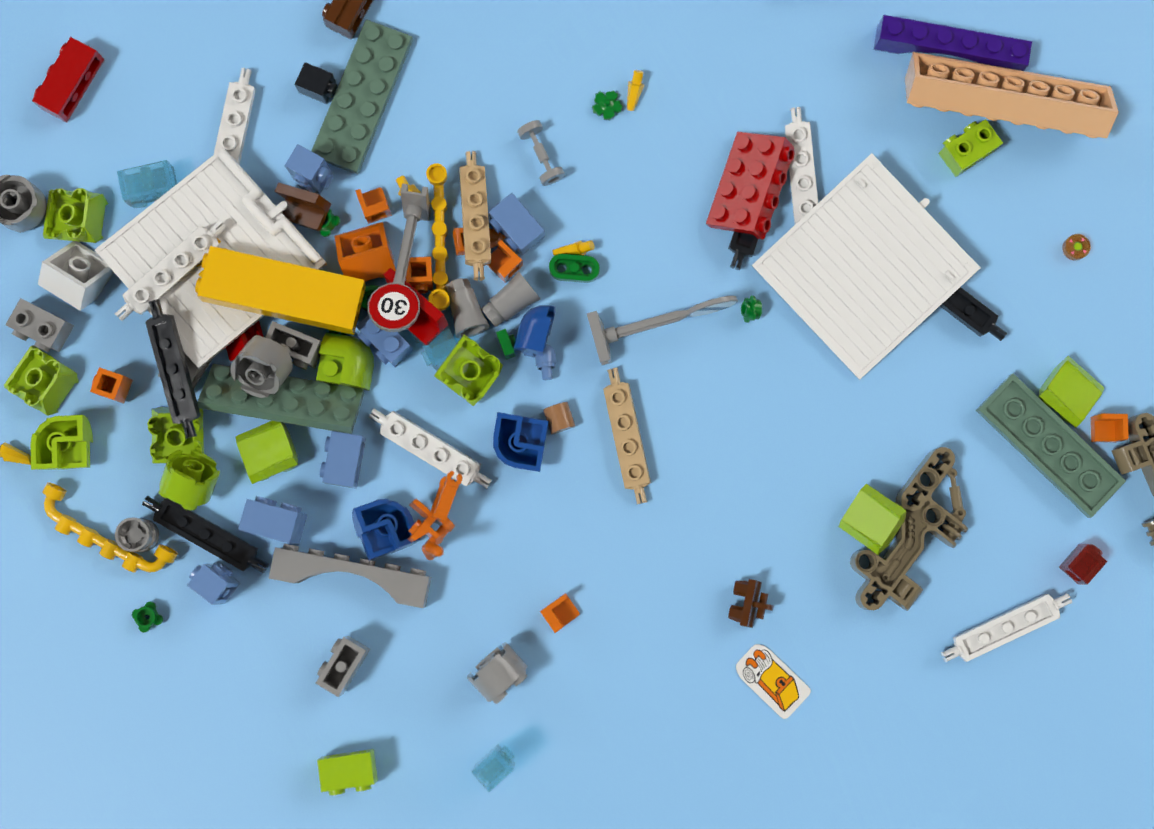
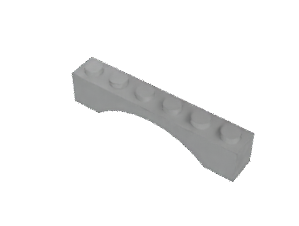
(296, 566)

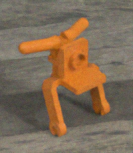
(437, 514)

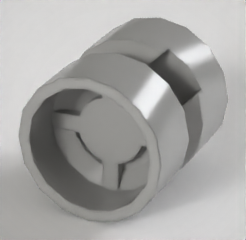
(136, 535)

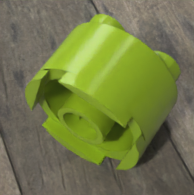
(189, 479)

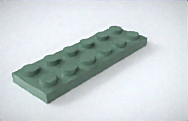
(362, 96)
(296, 401)
(1050, 445)

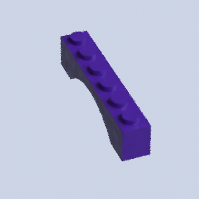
(910, 36)

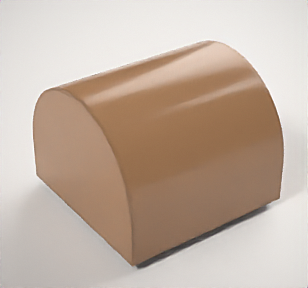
(559, 418)

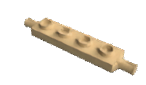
(475, 215)
(627, 436)

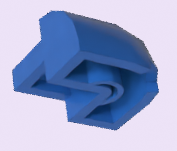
(534, 330)
(520, 441)
(383, 527)

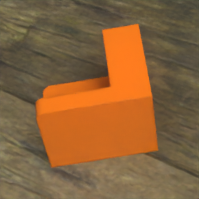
(374, 205)
(505, 262)
(1109, 428)
(560, 613)

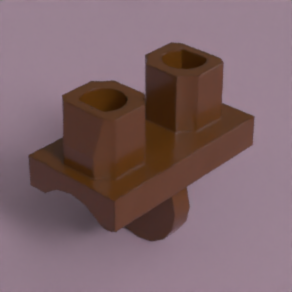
(746, 614)

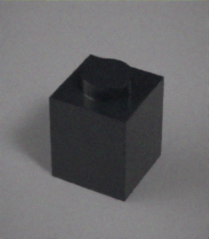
(316, 83)

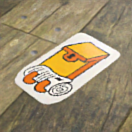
(772, 680)

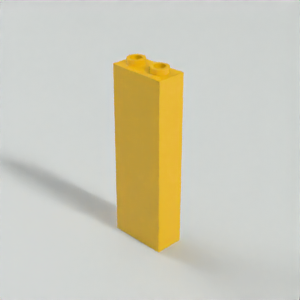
(280, 290)

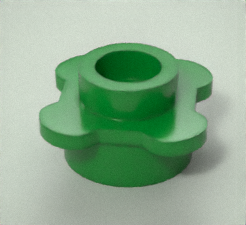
(330, 225)
(751, 309)
(139, 617)

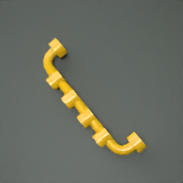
(437, 176)
(88, 536)

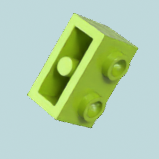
(970, 147)
(347, 771)

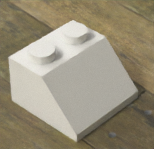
(75, 275)

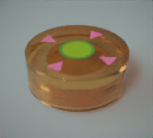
(1076, 247)

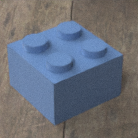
(274, 522)

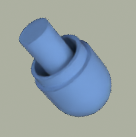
(546, 362)

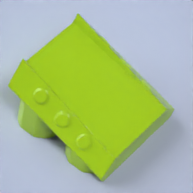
(74, 215)
(469, 370)
(41, 381)
(1070, 391)
(171, 437)
(267, 450)
(873, 519)

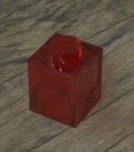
(1083, 563)

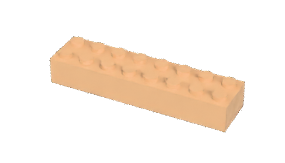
(1010, 95)

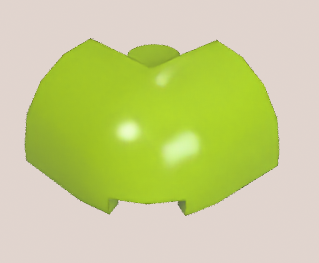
(345, 361)
(62, 443)

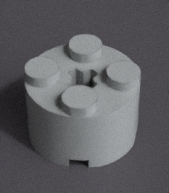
(29, 205)
(262, 366)
(498, 673)

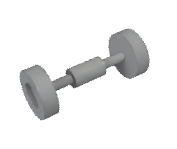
(530, 130)

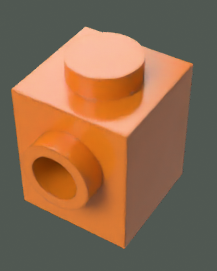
(420, 274)
(111, 385)

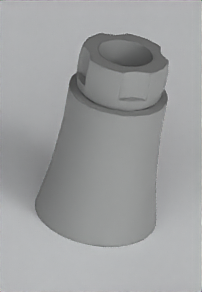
(510, 300)
(465, 309)

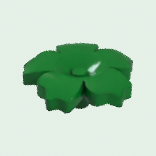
(606, 105)

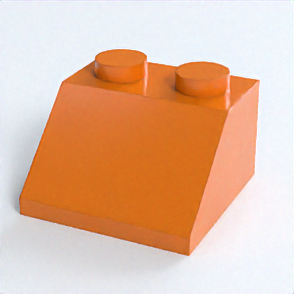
(365, 252)

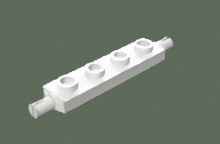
(236, 116)
(802, 167)
(170, 270)
(429, 448)
(1006, 627)

